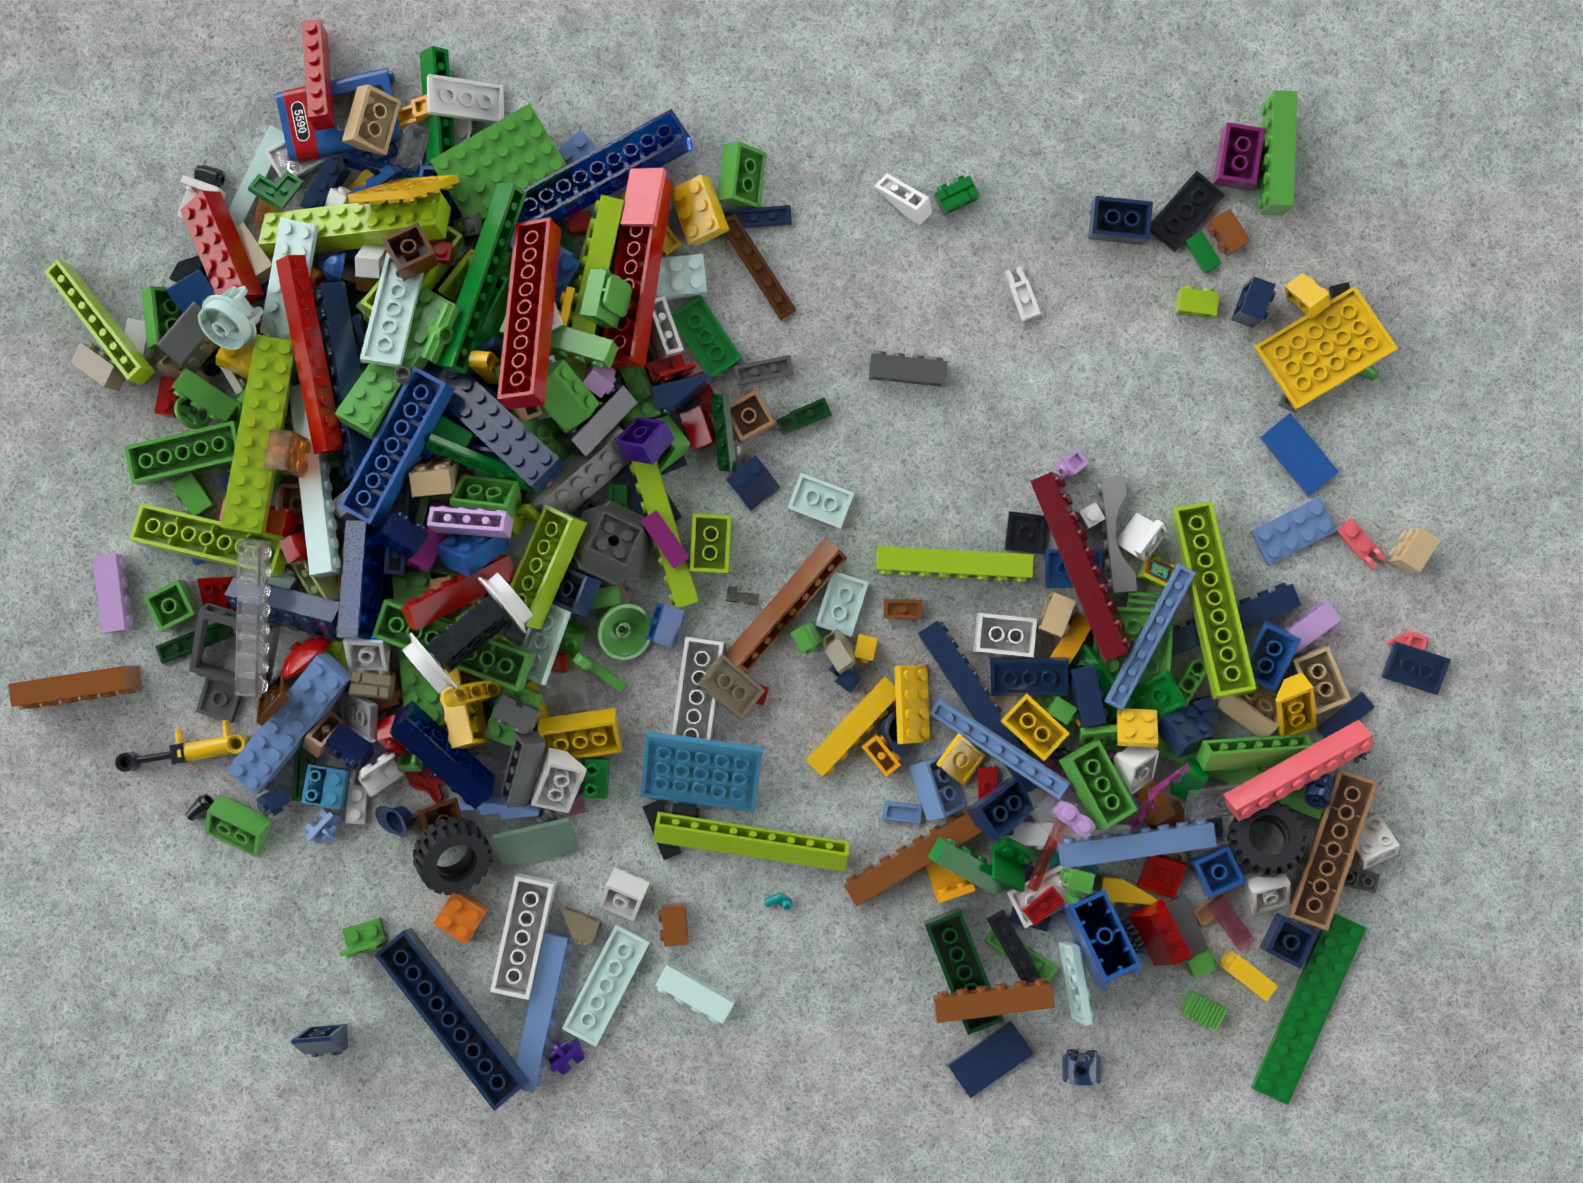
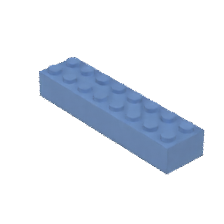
(286, 729)

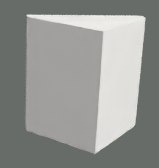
(367, 654)

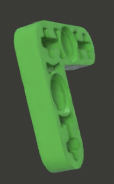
(590, 664)

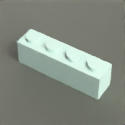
(695, 993)

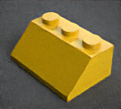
(1296, 705)
(1035, 727)

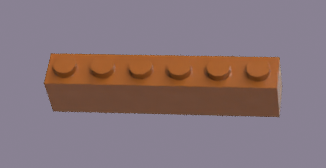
(993, 1001)

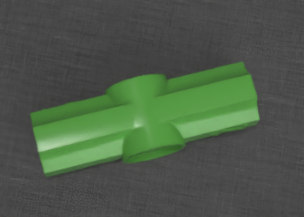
(440, 333)

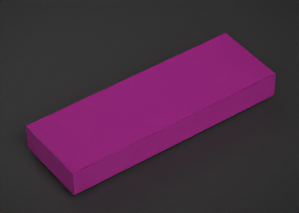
(665, 539)

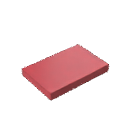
(643, 197)

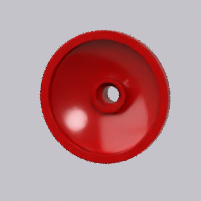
(302, 655)

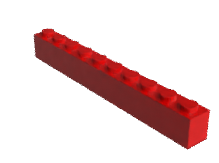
(309, 354)

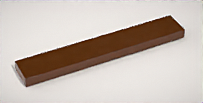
(759, 268)

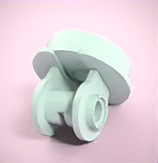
(229, 318)

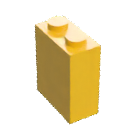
(1248, 975)

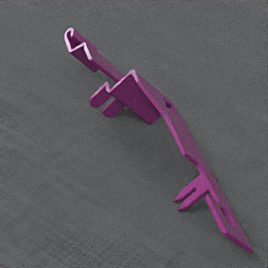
(1142, 808)

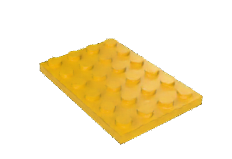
(1325, 350)

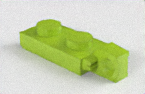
(453, 284)

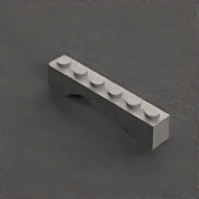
(1121, 575)

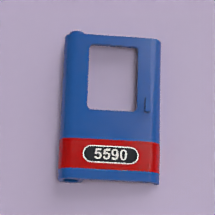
(300, 136)

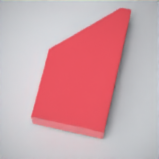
(1411, 639)

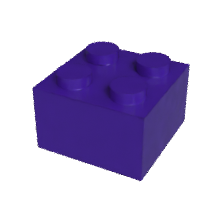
(644, 440)

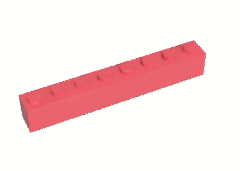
(1299, 770)

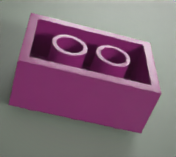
(1238, 156)

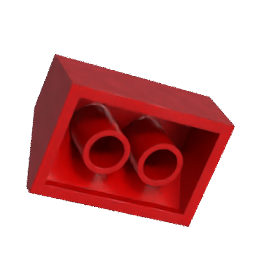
(1160, 934)

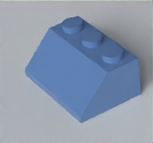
(936, 789)

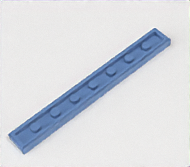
(1150, 637)
(1000, 748)

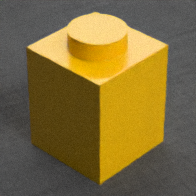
(865, 648)

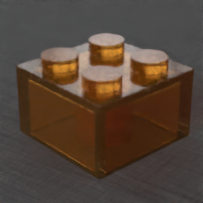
(287, 453)

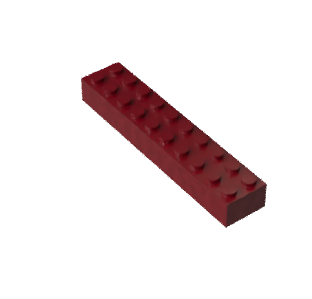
(1081, 566)

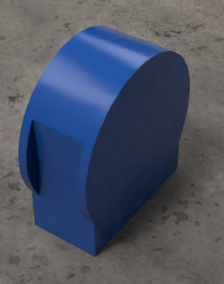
(1102, 939)

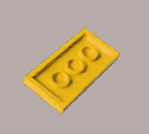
(912, 704)

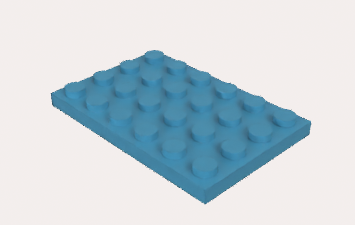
(701, 771)

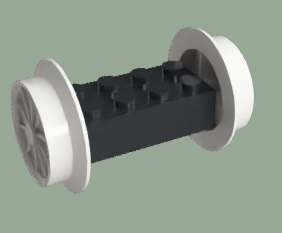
(468, 633)

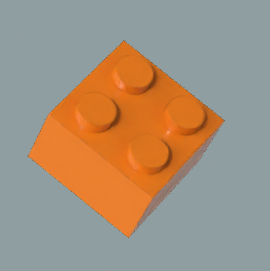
(461, 916)

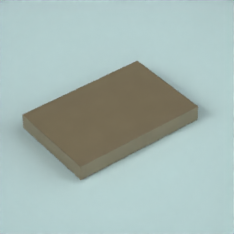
(731, 687)

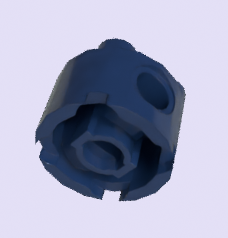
(1080, 1076)

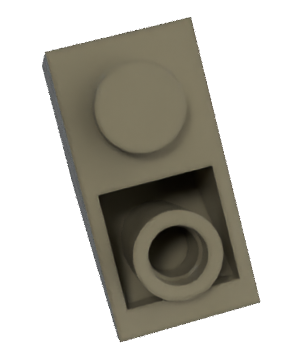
(839, 650)

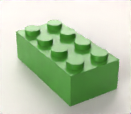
(1098, 785)

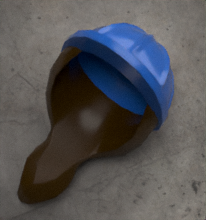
(340, 269)

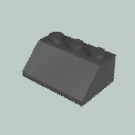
(186, 340)

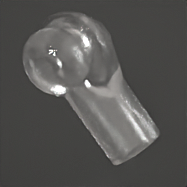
(287, 164)

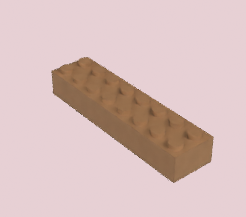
(1332, 850)

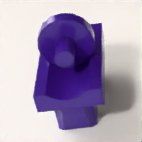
(563, 1053)

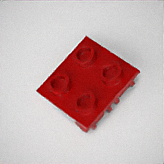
(213, 590)

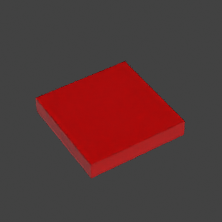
(1162, 875)

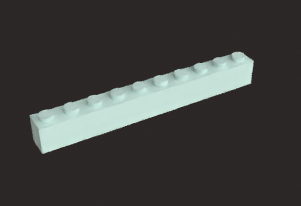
(316, 501)

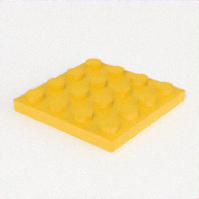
(404, 189)

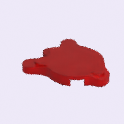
(426, 781)

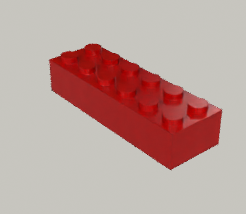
(220, 245)

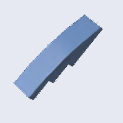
(495, 805)

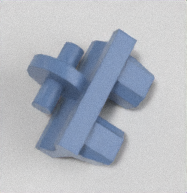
(325, 828)

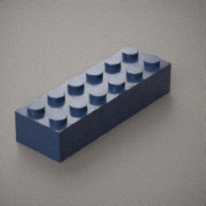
(297, 610)

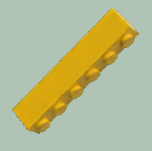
(852, 727)

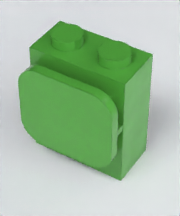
(605, 298)

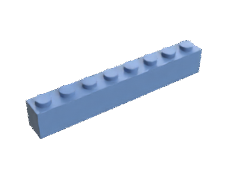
(1136, 844)
(541, 1007)

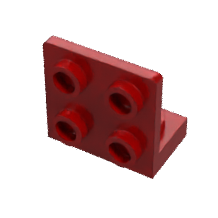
(668, 369)

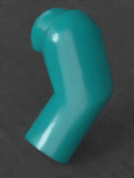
(779, 899)

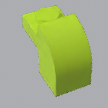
(524, 515)

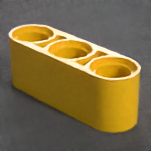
(483, 363)
(465, 696)

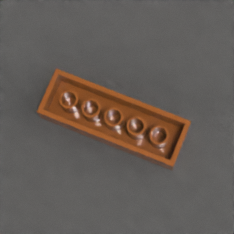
(75, 687)

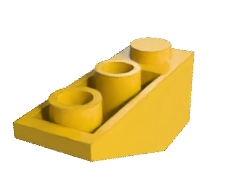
(1123, 891)

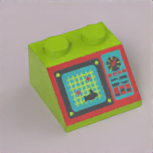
(1155, 572)

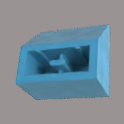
(326, 786)

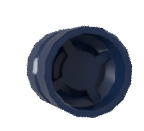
(1205, 708)
(1319, 792)

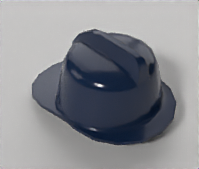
(889, 731)
(396, 819)

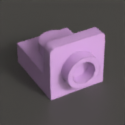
(1071, 464)

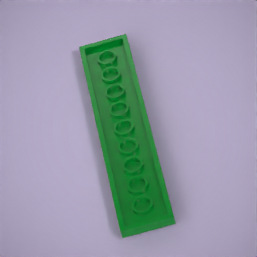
(1308, 1009)

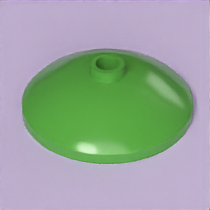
(631, 639)

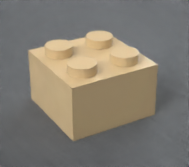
(1413, 550)
(1056, 615)

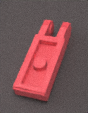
(1360, 543)

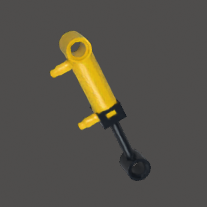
(189, 751)

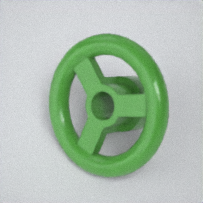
(187, 417)

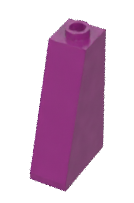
(426, 555)

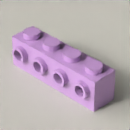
(470, 522)

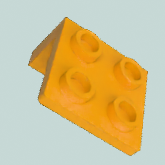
(946, 883)

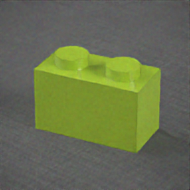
(1197, 302)

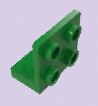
(1009, 862)

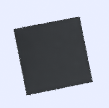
(1025, 532)

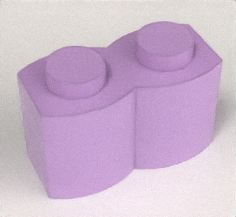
(1076, 822)

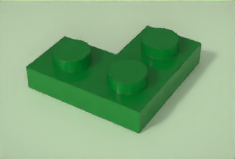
(276, 194)

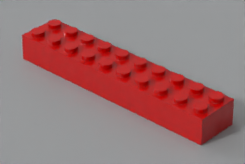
(639, 265)
(529, 314)

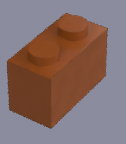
(1227, 232)
(674, 924)

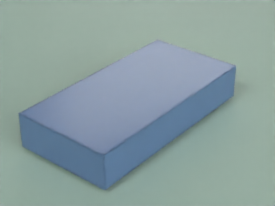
(902, 812)

